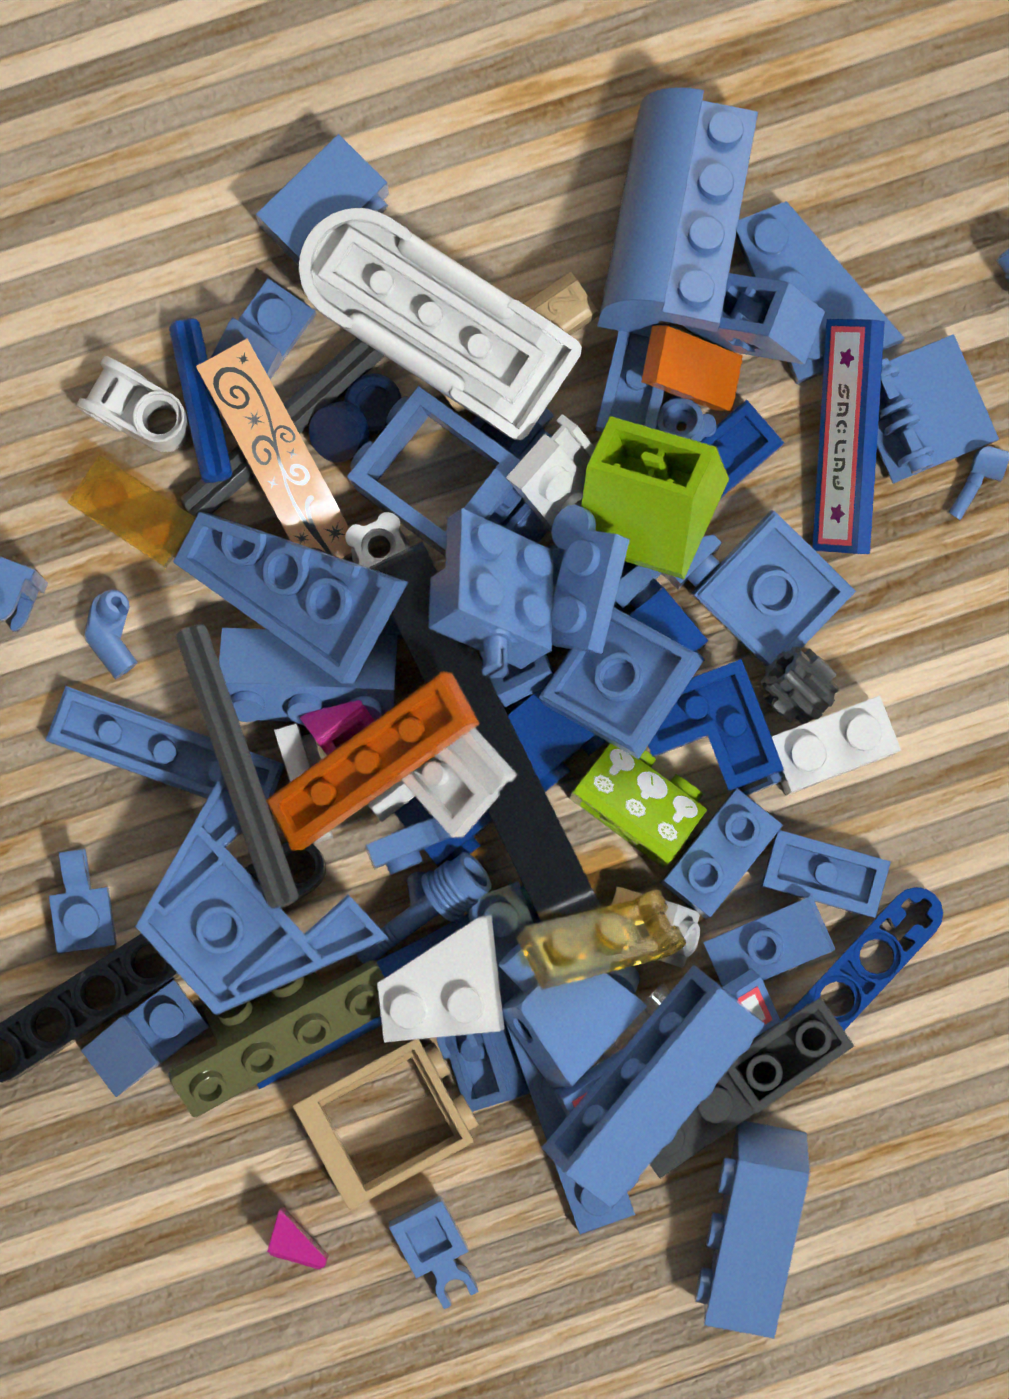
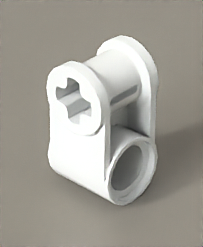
(126, 403)

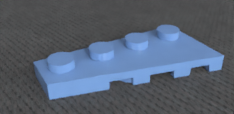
(297, 593)

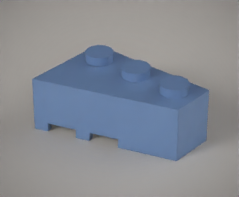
(756, 1229)

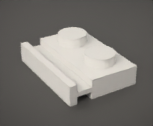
(554, 471)
(460, 782)

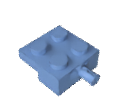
(494, 593)

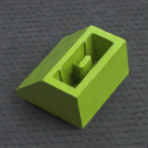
(654, 493)

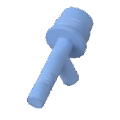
(446, 891)

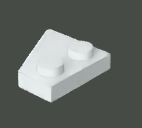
(445, 989)

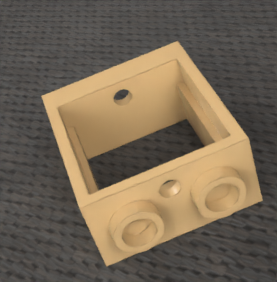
(334, 1153)

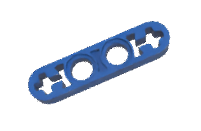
(848, 967)

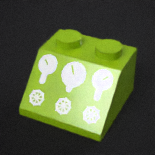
(640, 803)

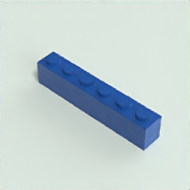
(552, 738)

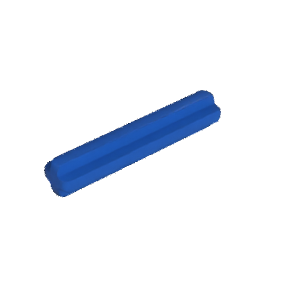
(200, 407)

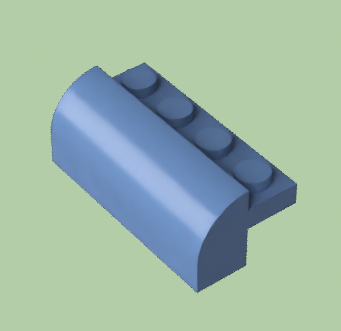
(678, 213)

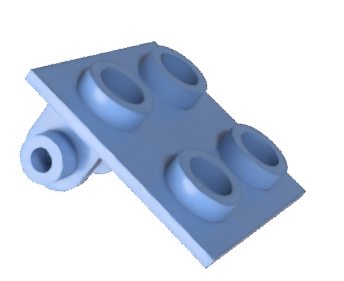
(929, 410)

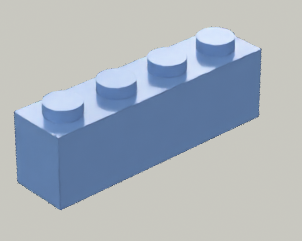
(652, 1087)

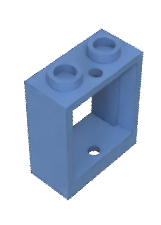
(493, 499)

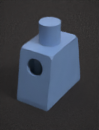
(567, 1023)

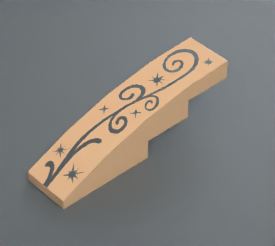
(274, 450)

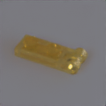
(600, 940)

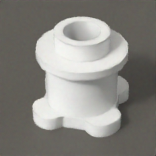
(384, 529)

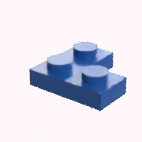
(728, 713)

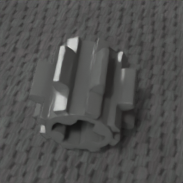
(799, 685)

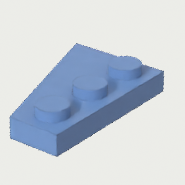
(787, 250)

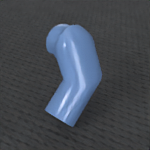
(105, 629)

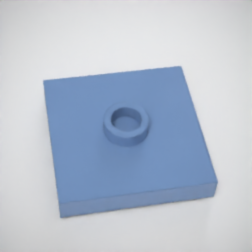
(773, 590)
(626, 687)

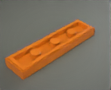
(372, 761)

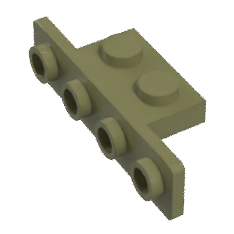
(275, 1033)

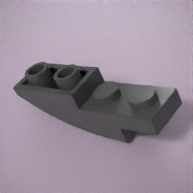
(758, 1078)

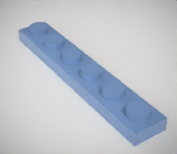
(509, 919)

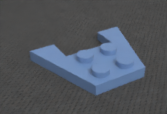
(222, 933)

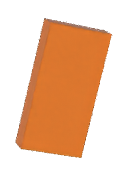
(691, 368)

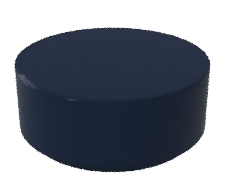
(374, 398)
(338, 431)

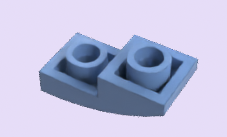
(641, 582)

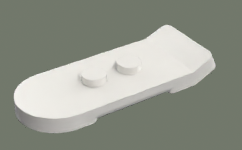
(436, 318)

